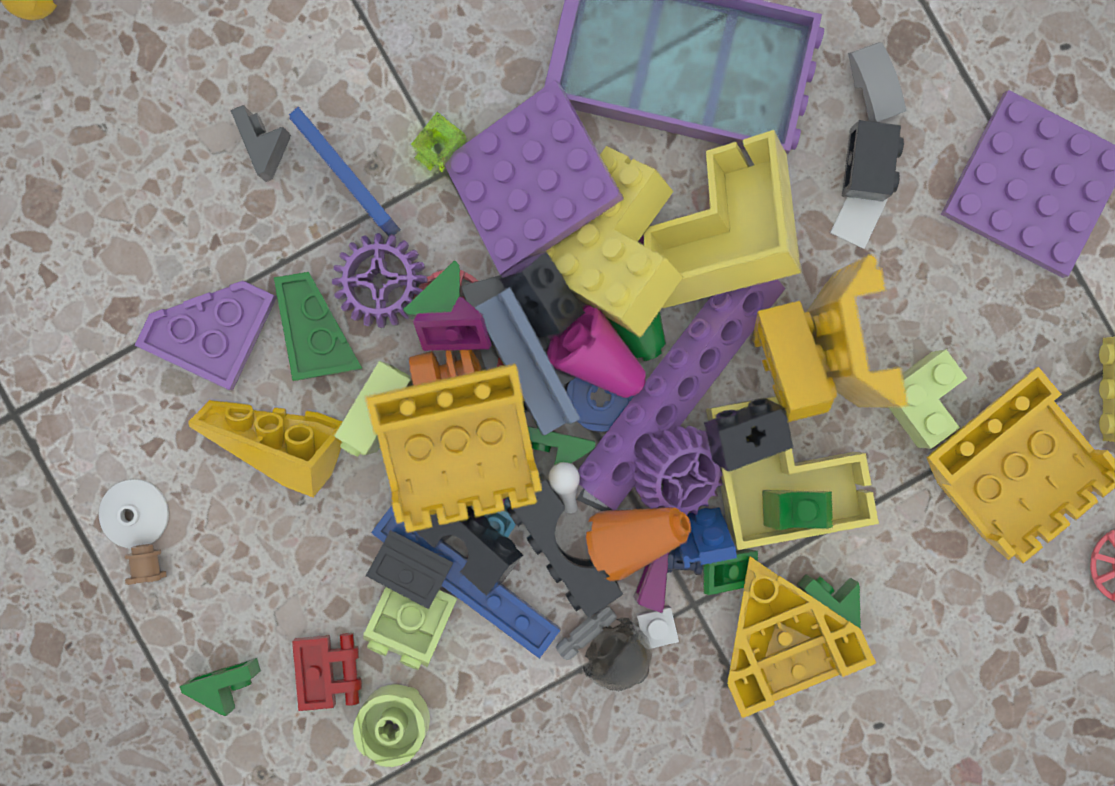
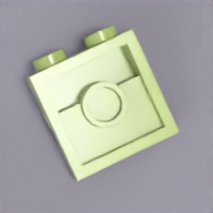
(408, 627)

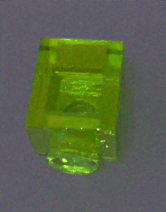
(437, 131)

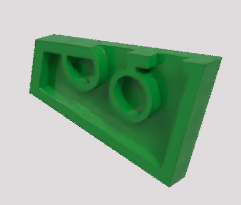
(310, 330)

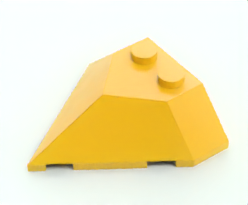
(787, 642)

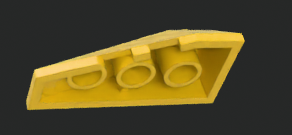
(285, 447)

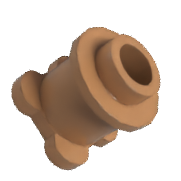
(144, 564)

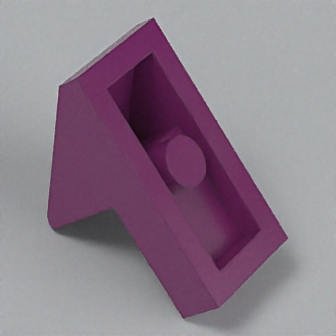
(453, 330)

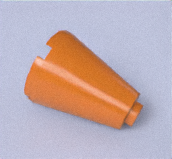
(634, 538)

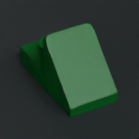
(569, 447)
(797, 509)
(727, 574)
(844, 602)
(214, 687)

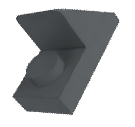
(263, 149)

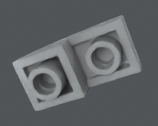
(877, 77)

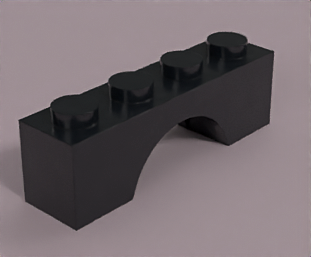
(585, 583)

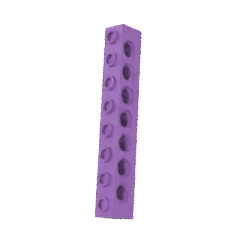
(674, 388)

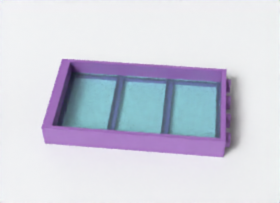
(689, 65)

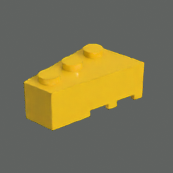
(794, 361)

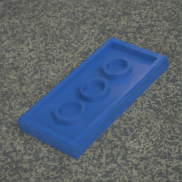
(343, 172)

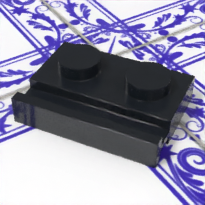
(409, 569)

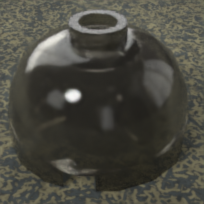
(619, 657)

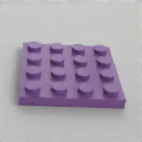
(532, 178)
(1034, 184)

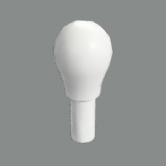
(564, 481)

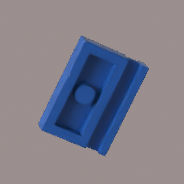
(708, 539)

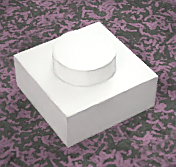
(658, 626)

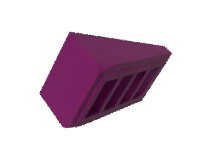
(652, 585)

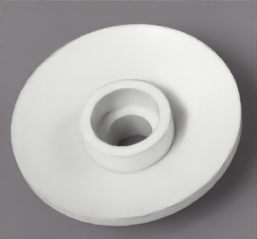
(149, 511)

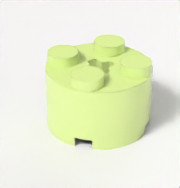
(379, 740)

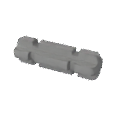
(585, 632)

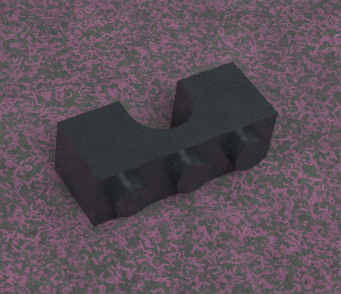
(489, 553)

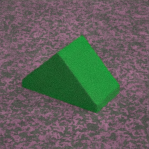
(438, 295)

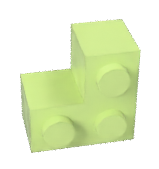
(924, 384)

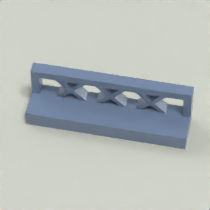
(519, 346)

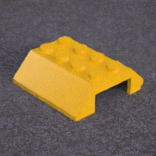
(841, 337)
(455, 447)
(1022, 469)

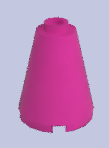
(597, 355)

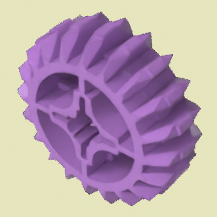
(378, 265)
(685, 479)

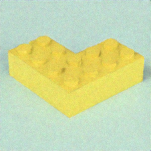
(746, 231)
(604, 257)
(837, 473)

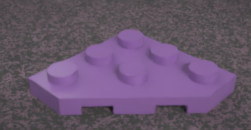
(210, 332)

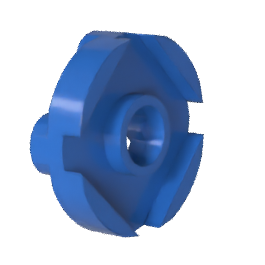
(590, 415)

